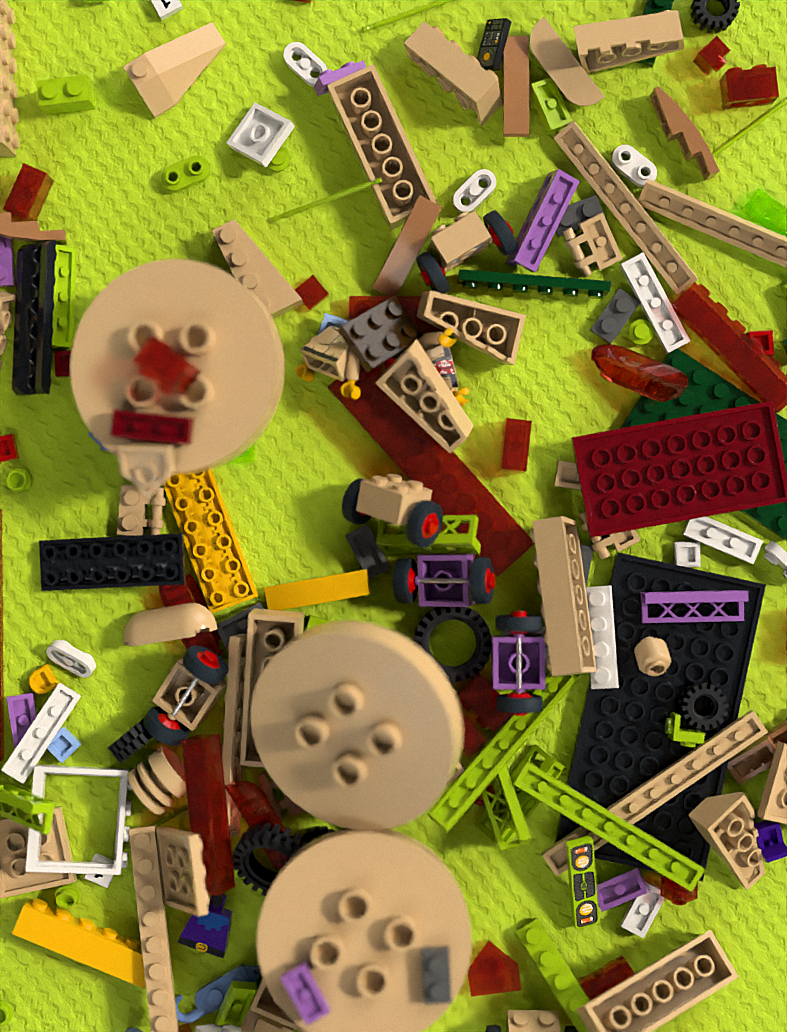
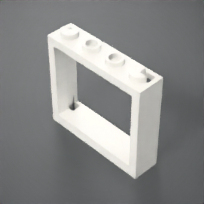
(33, 863)

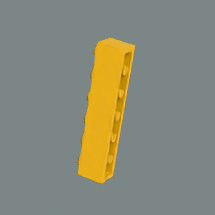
(81, 941)

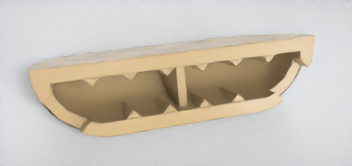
(563, 66)
(167, 624)

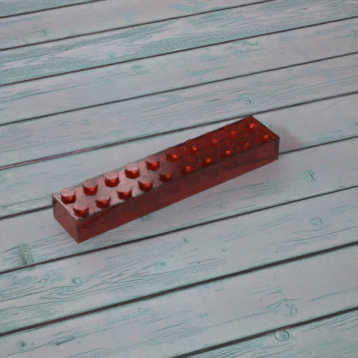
(443, 472)

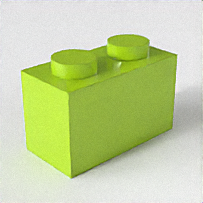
(66, 95)

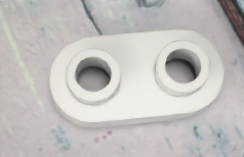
(306, 65)
(632, 168)
(473, 192)
(776, 555)
(71, 658)

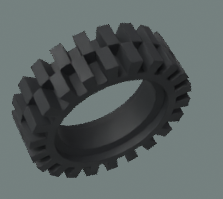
(477, 624)
(263, 838)

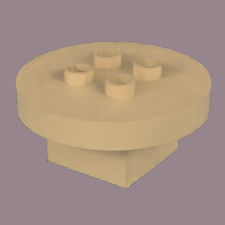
(208, 322)
(357, 725)
(358, 918)

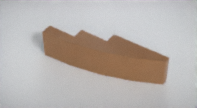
(516, 87)
(679, 126)
(28, 231)
(407, 246)
(757, 755)

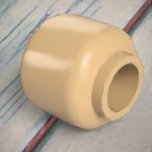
(652, 656)

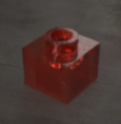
(712, 56)
(676, 893)

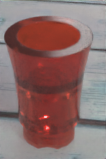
(606, 977)

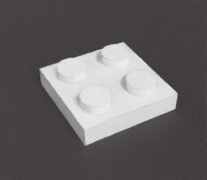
(260, 134)

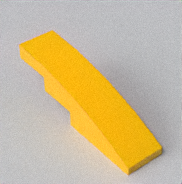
(317, 590)

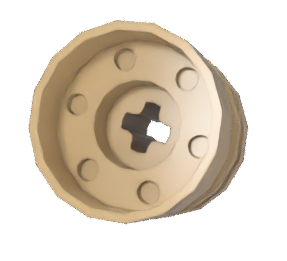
(157, 783)

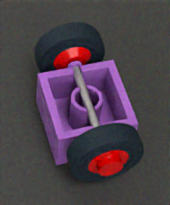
(444, 580)
(518, 663)

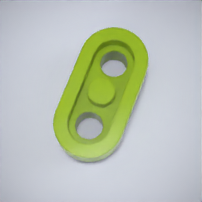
(186, 176)

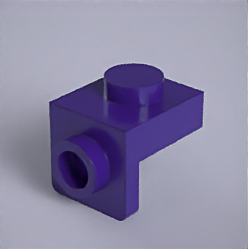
(770, 840)

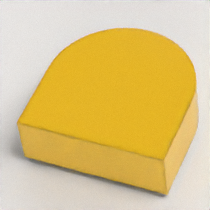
(43, 680)

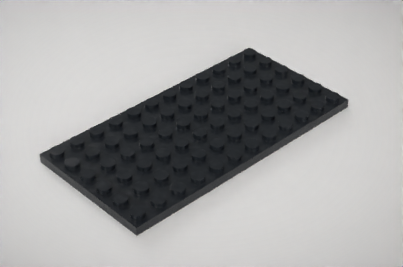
(623, 728)

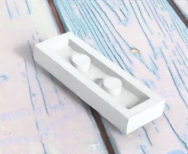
(723, 538)

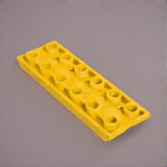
(210, 539)

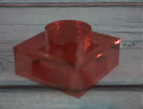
(311, 292)

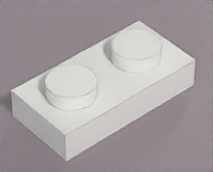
(643, 911)

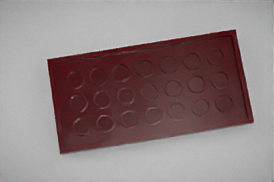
(680, 469)

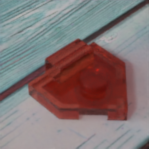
(493, 972)

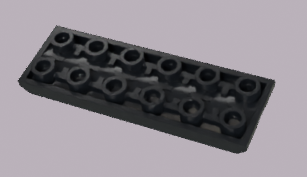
(34, 318)
(112, 562)

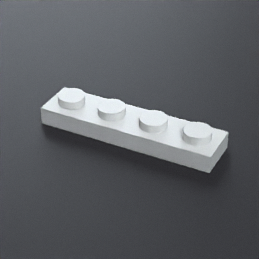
(654, 303)
(603, 635)
(41, 732)

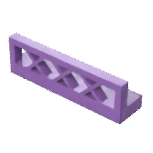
(543, 220)
(693, 597)

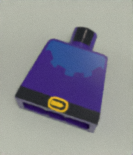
(210, 931)

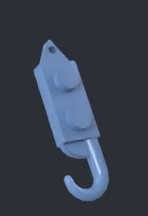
(211, 995)

